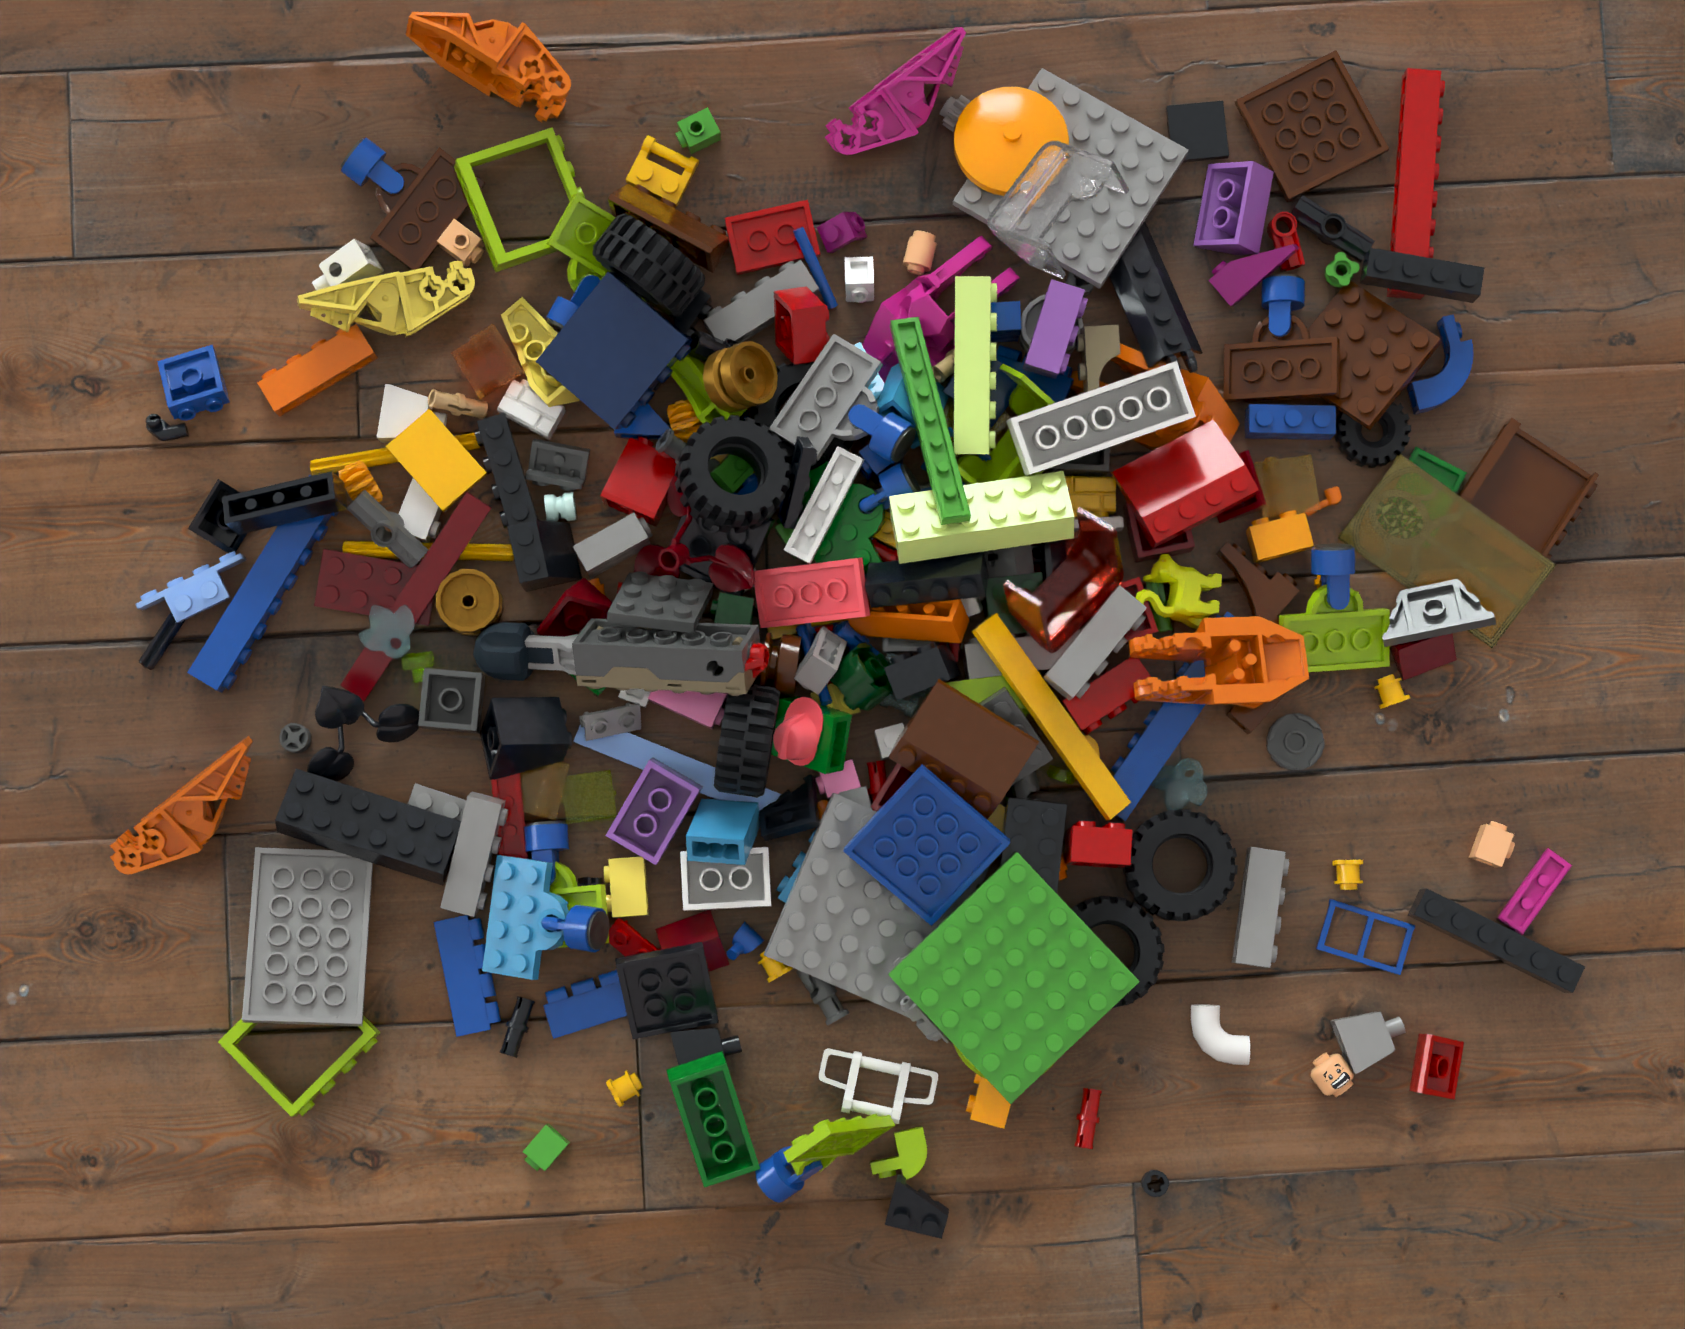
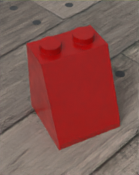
(640, 481)

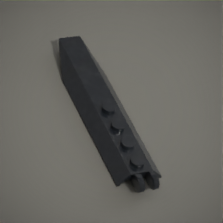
(1153, 304)

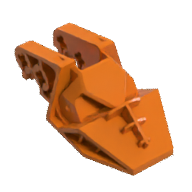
(493, 58)
(1202, 393)
(1243, 658)
(186, 817)

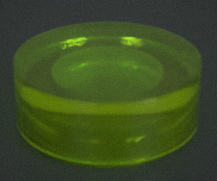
(1061, 774)

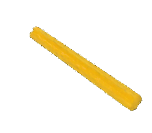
(374, 457)
(490, 552)

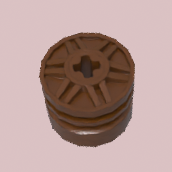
(782, 663)

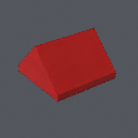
(1436, 1066)

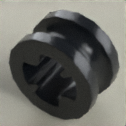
(1162, 1187)

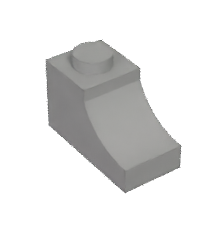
(821, 661)

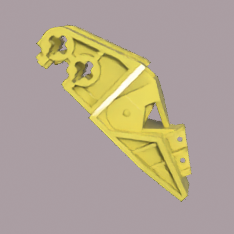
(392, 299)

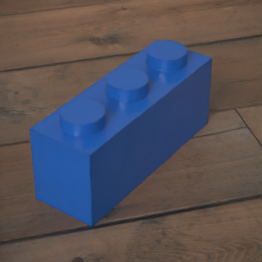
(1290, 421)

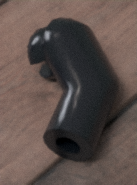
(163, 430)

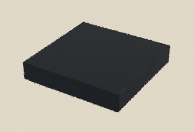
(1199, 129)

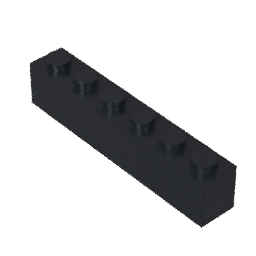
(1496, 941)

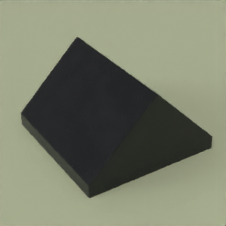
(210, 521)

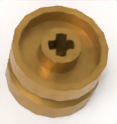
(740, 376)
(460, 587)

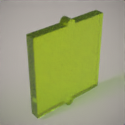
(589, 797)

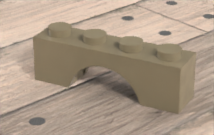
(1097, 347)

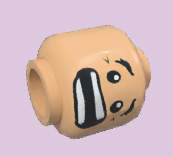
(1332, 1074)

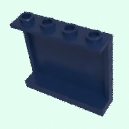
(614, 352)

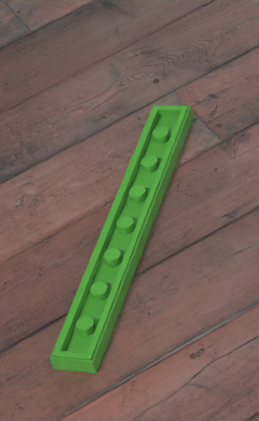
(930, 421)

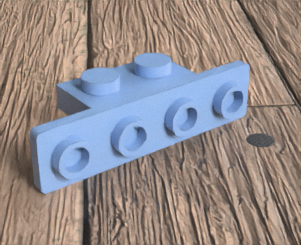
(194, 593)

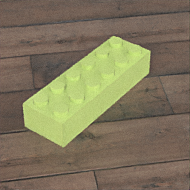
(973, 364)
(1002, 517)

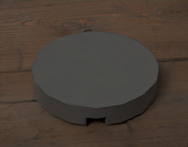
(1295, 742)

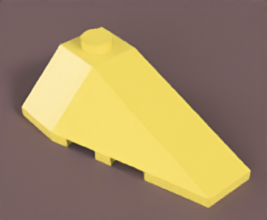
(530, 338)

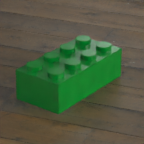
(713, 1119)

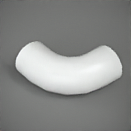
(1214, 1040)

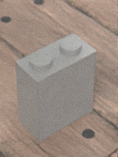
(613, 544)

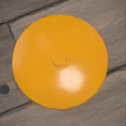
(1003, 133)

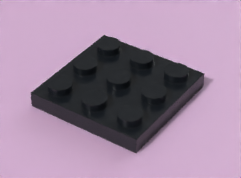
(705, 541)
(667, 990)

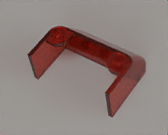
(1074, 588)

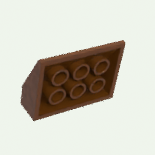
(684, 231)
(964, 747)

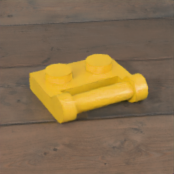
(658, 179)

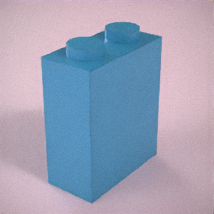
(895, 399)
(722, 831)

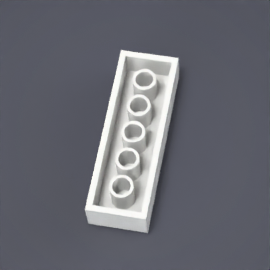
(1100, 418)

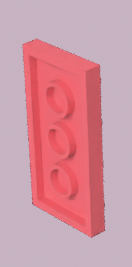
(811, 593)

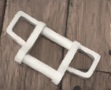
(901, 1070)

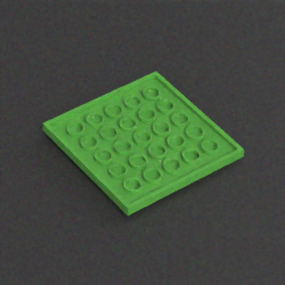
(1013, 977)

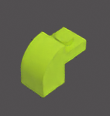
(911, 1155)

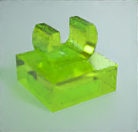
(417, 663)

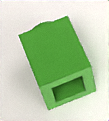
(545, 1148)

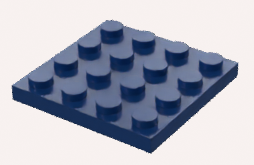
(926, 845)

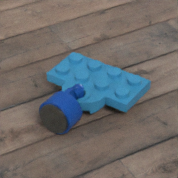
(532, 919)

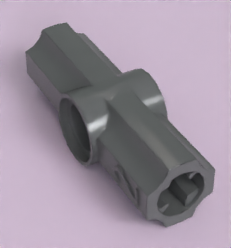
(375, 516)

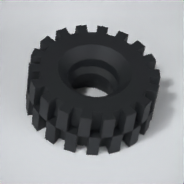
(1374, 453)

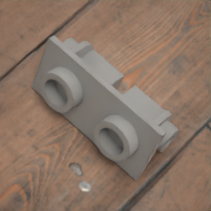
(611, 721)
(928, 1028)

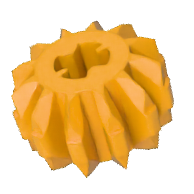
(683, 419)
(357, 479)

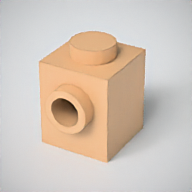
(461, 243)
(1492, 845)

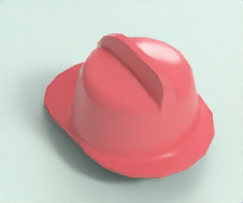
(799, 732)

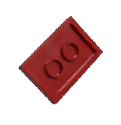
(767, 237)

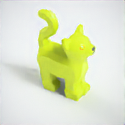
(1184, 593)

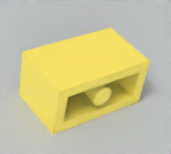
(627, 887)

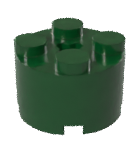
(862, 678)

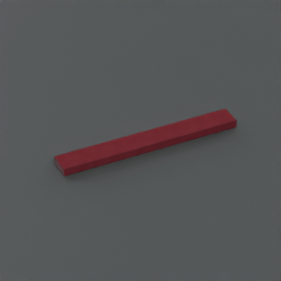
(421, 587)

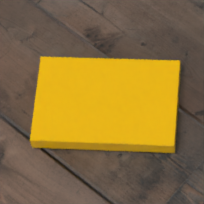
(436, 460)

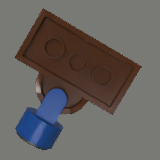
(414, 199)
(1282, 356)

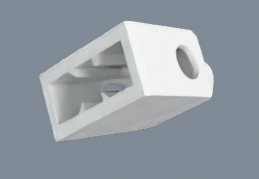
(348, 264)
(400, 410)

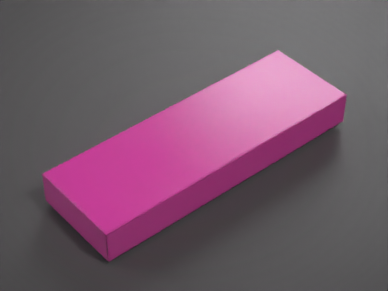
(1534, 891)

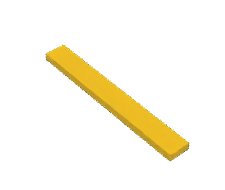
(1051, 716)

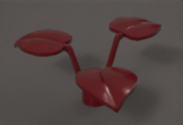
(730, 566)

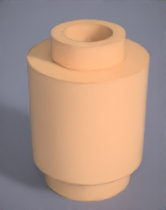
(920, 252)

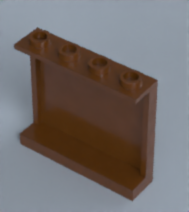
(1528, 488)

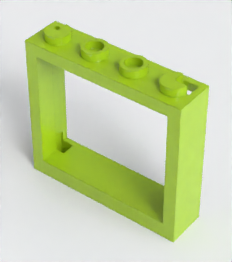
(479, 209)
(321, 1085)

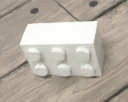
(726, 885)

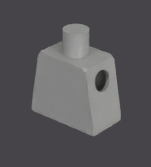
(1366, 1038)

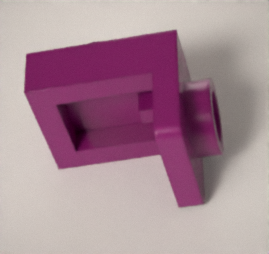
(842, 231)

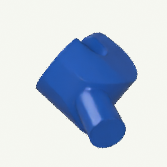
(744, 941)

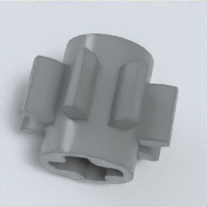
(952, 111)

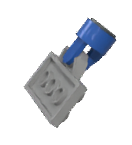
(838, 404)

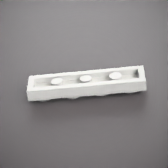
(824, 505)

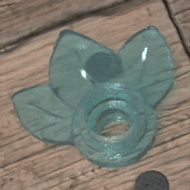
(386, 626)
(1181, 788)

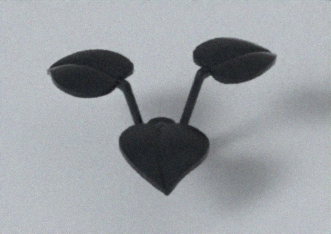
(343, 707)

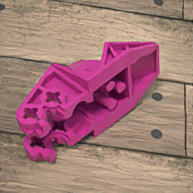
(899, 99)
(916, 302)

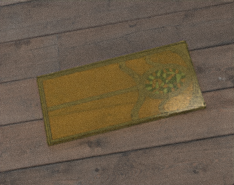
(1433, 535)

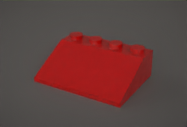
(1185, 483)

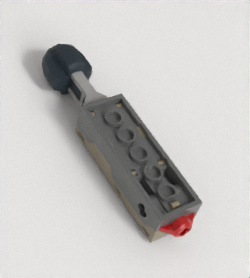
(630, 657)

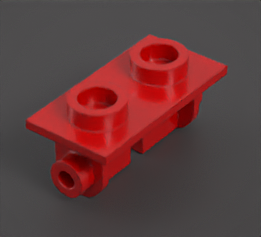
(628, 940)

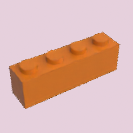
(316, 370)
(920, 621)

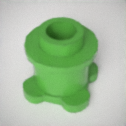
(1345, 265)

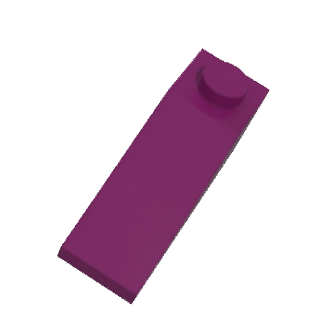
(1243, 275)

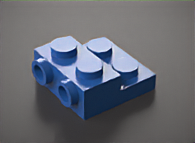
(193, 383)

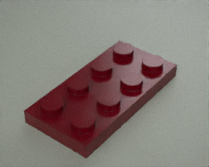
(360, 581)

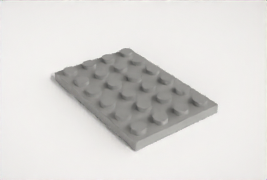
(307, 938)

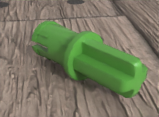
(1163, 624)

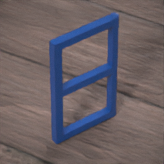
(1359, 957)

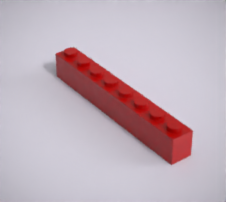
(1416, 166)

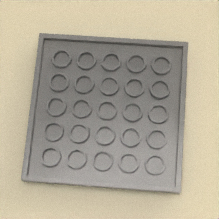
(1096, 231)
(843, 920)

